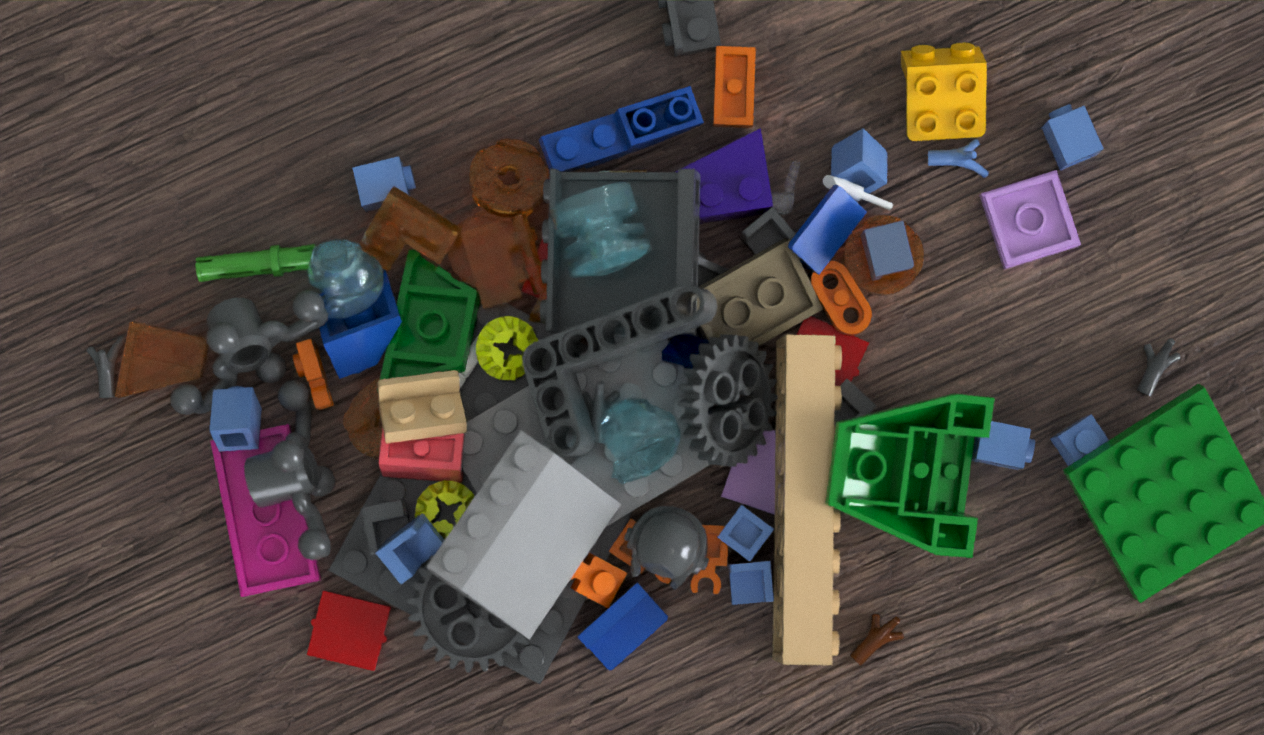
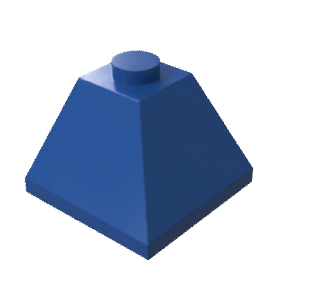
(362, 338)

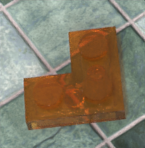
(408, 222)

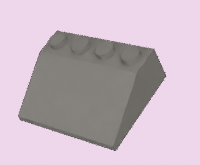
(523, 535)

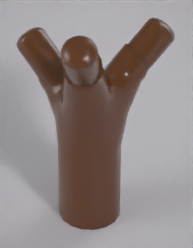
(876, 638)

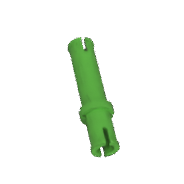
(246, 264)

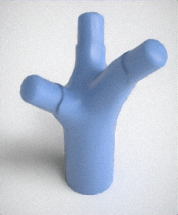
(958, 157)

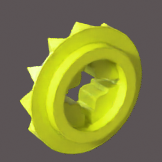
(500, 331)
(448, 492)

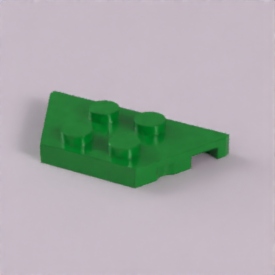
(435, 323)

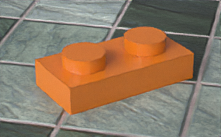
(734, 87)

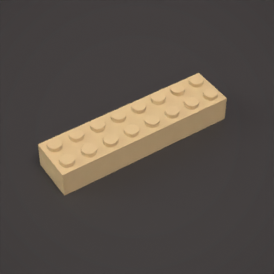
(802, 520)

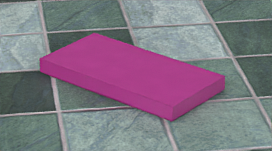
(261, 538)

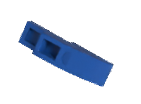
(622, 132)

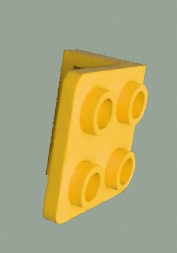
(945, 92)

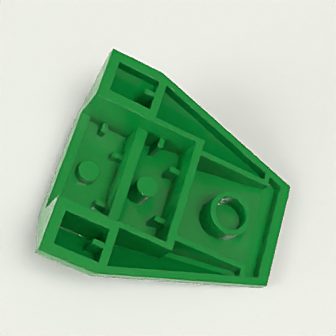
(912, 470)

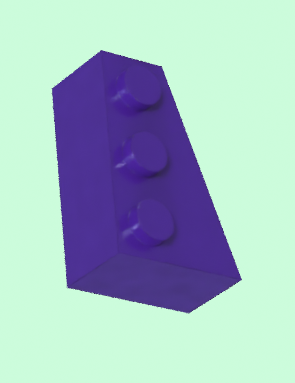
(734, 180)

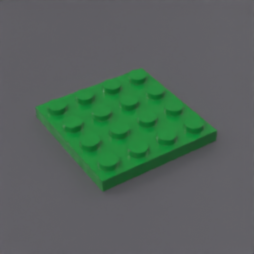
(1168, 493)

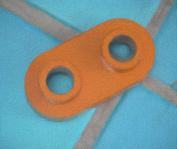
(843, 297)

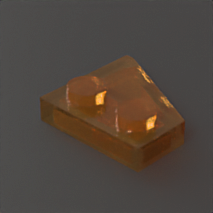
(159, 358)

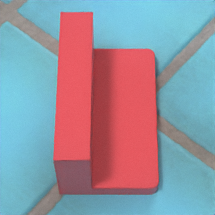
(423, 458)

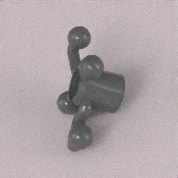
(247, 344)
(293, 473)

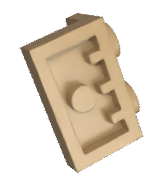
(421, 406)

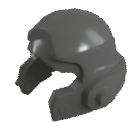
(668, 544)

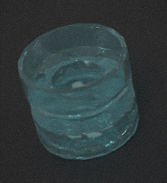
(598, 223)

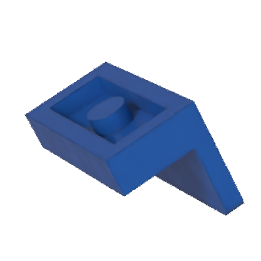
(826, 229)
(623, 627)

